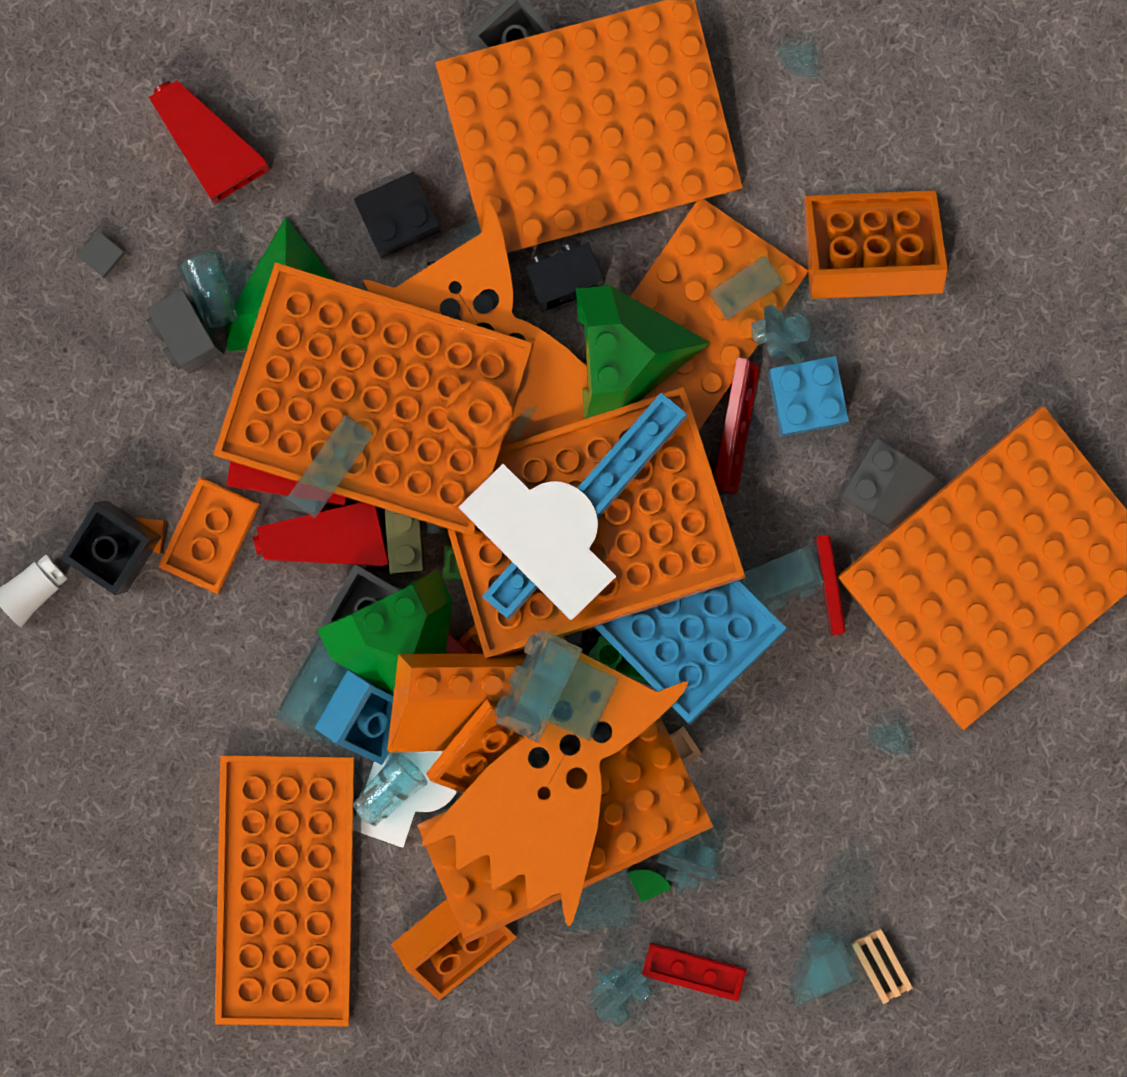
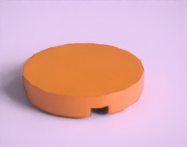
(478, 413)

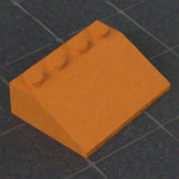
(874, 244)
(441, 694)

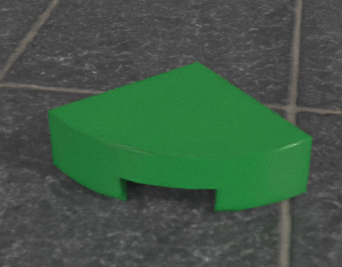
(648, 883)

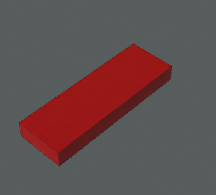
(830, 585)
(694, 971)

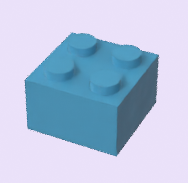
(807, 396)
(358, 717)

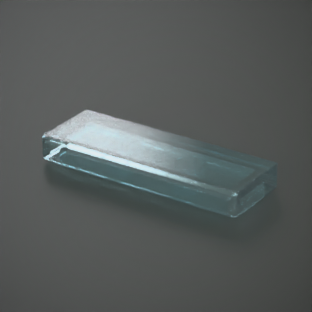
(330, 466)

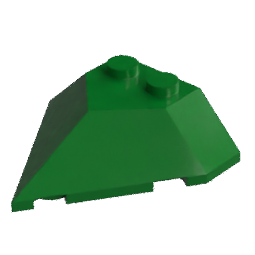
(286, 249)
(628, 348)
(401, 623)

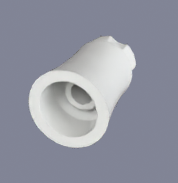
(30, 589)

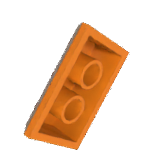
(439, 955)

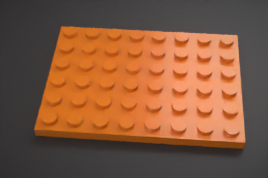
(590, 123)
(385, 365)
(658, 536)
(997, 568)

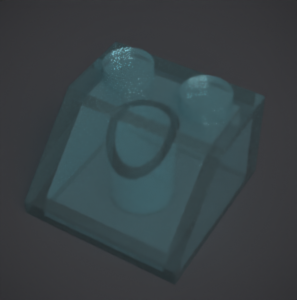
(821, 968)

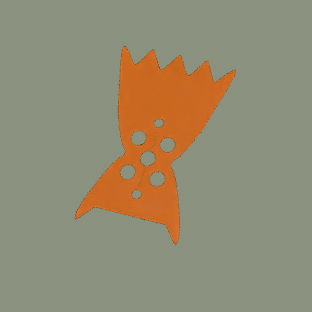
(552, 371)
(553, 836)

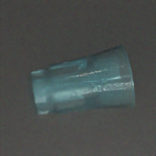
(209, 288)
(389, 789)

